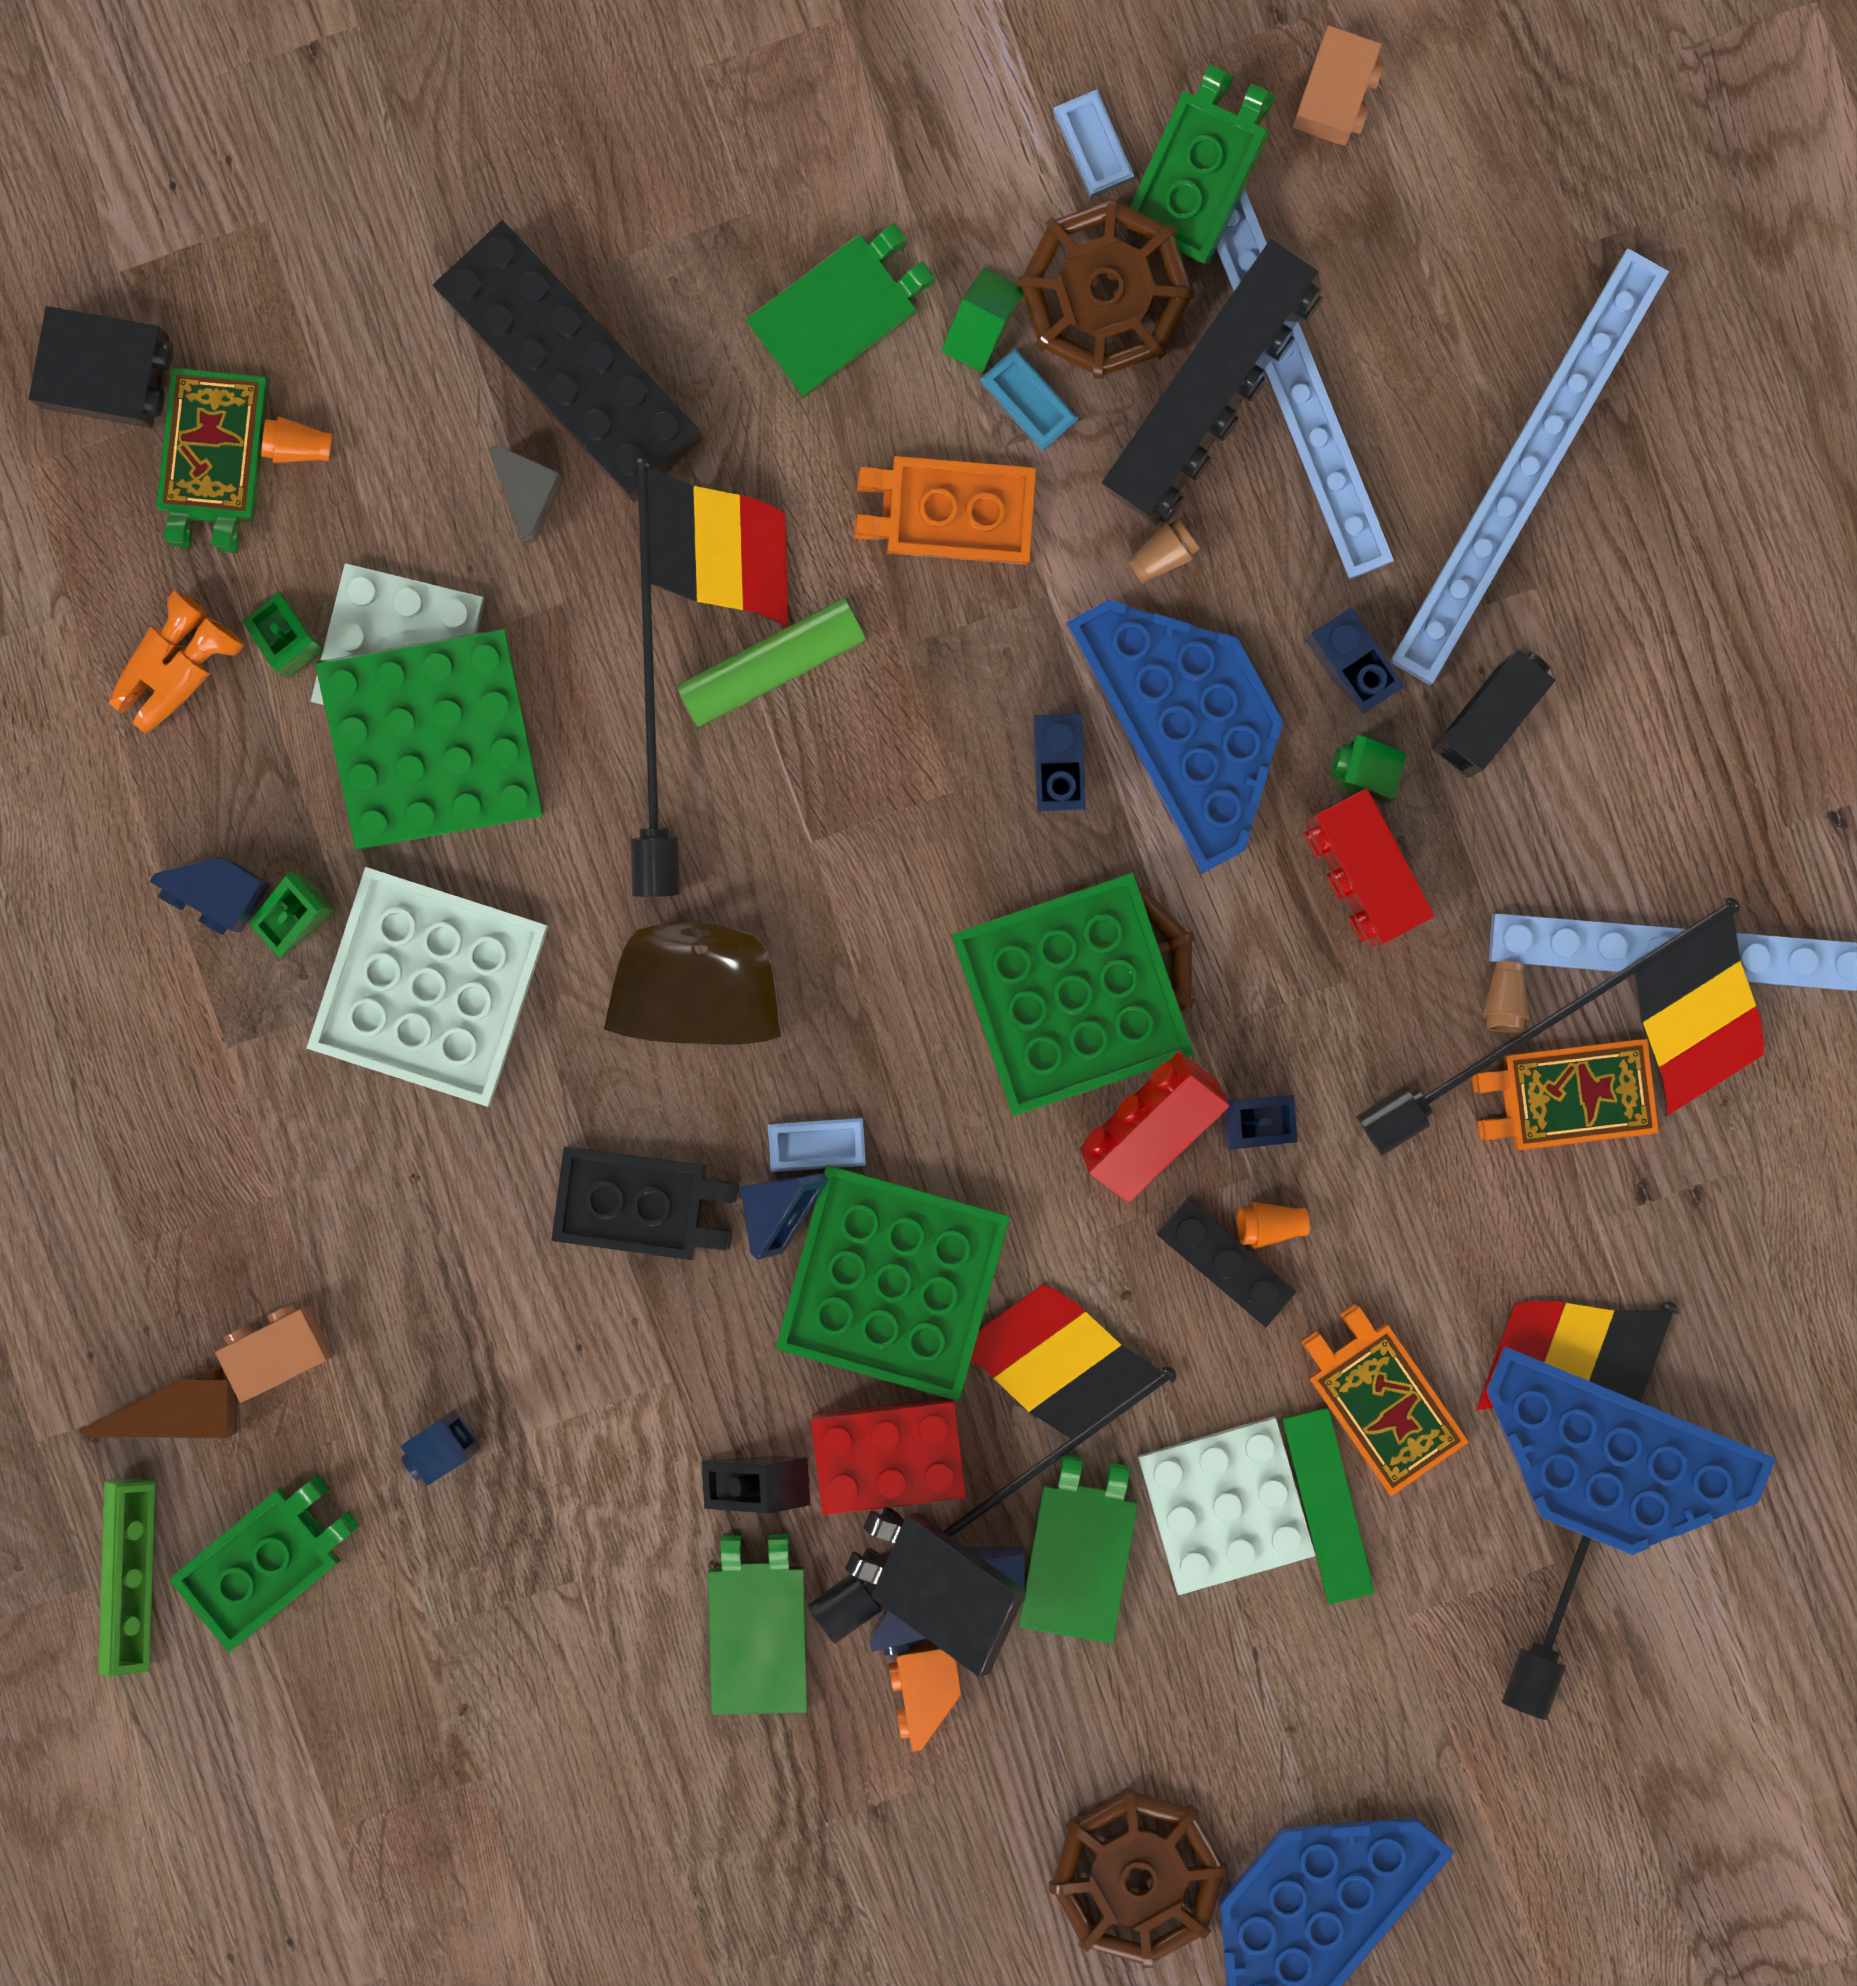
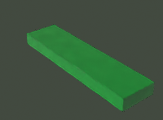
(1327, 1505)

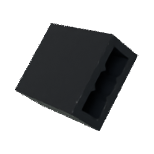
(100, 367)

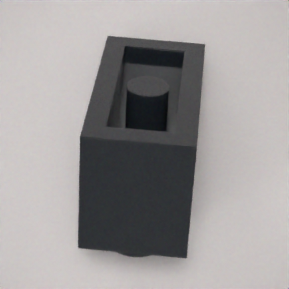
(756, 1484)

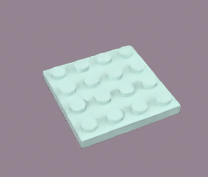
(427, 987)

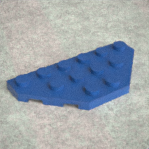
(1190, 717)
(1616, 1462)
(1323, 1899)

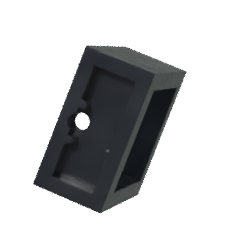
(1494, 712)

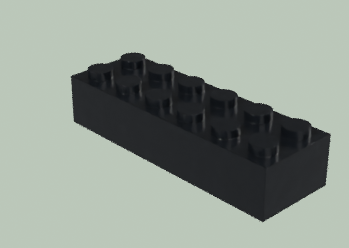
(566, 358)
(1214, 382)

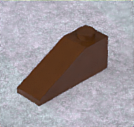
(186, 1409)

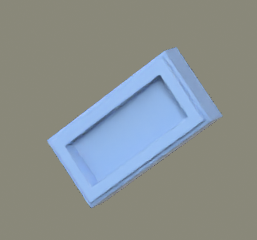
(1093, 143)
(816, 1144)

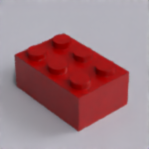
(1367, 869)
(888, 1456)

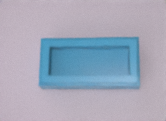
(1028, 400)

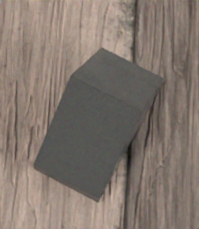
(528, 489)

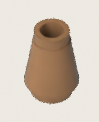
(1164, 551)
(1507, 999)

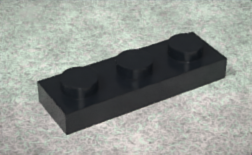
(1226, 1262)

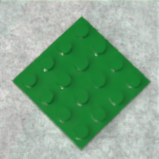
(429, 738)
(1072, 994)
(893, 1283)

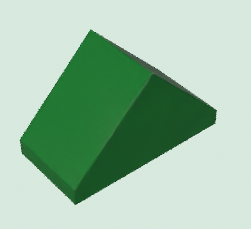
(982, 320)
(282, 636)
(290, 913)

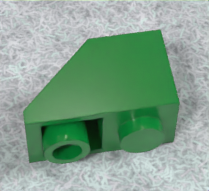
(1368, 765)

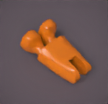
(168, 667)

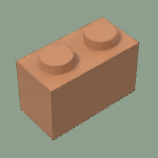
(1337, 86)
(274, 1353)

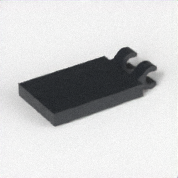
(637, 1204)
(939, 1588)

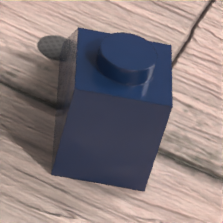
(439, 1448)

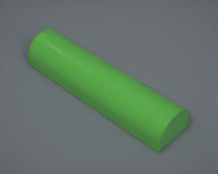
(771, 663)
(126, 1576)

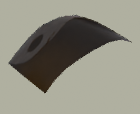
(693, 998)

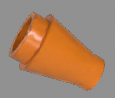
(294, 442)
(1268, 1224)

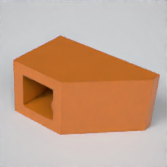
(929, 1690)

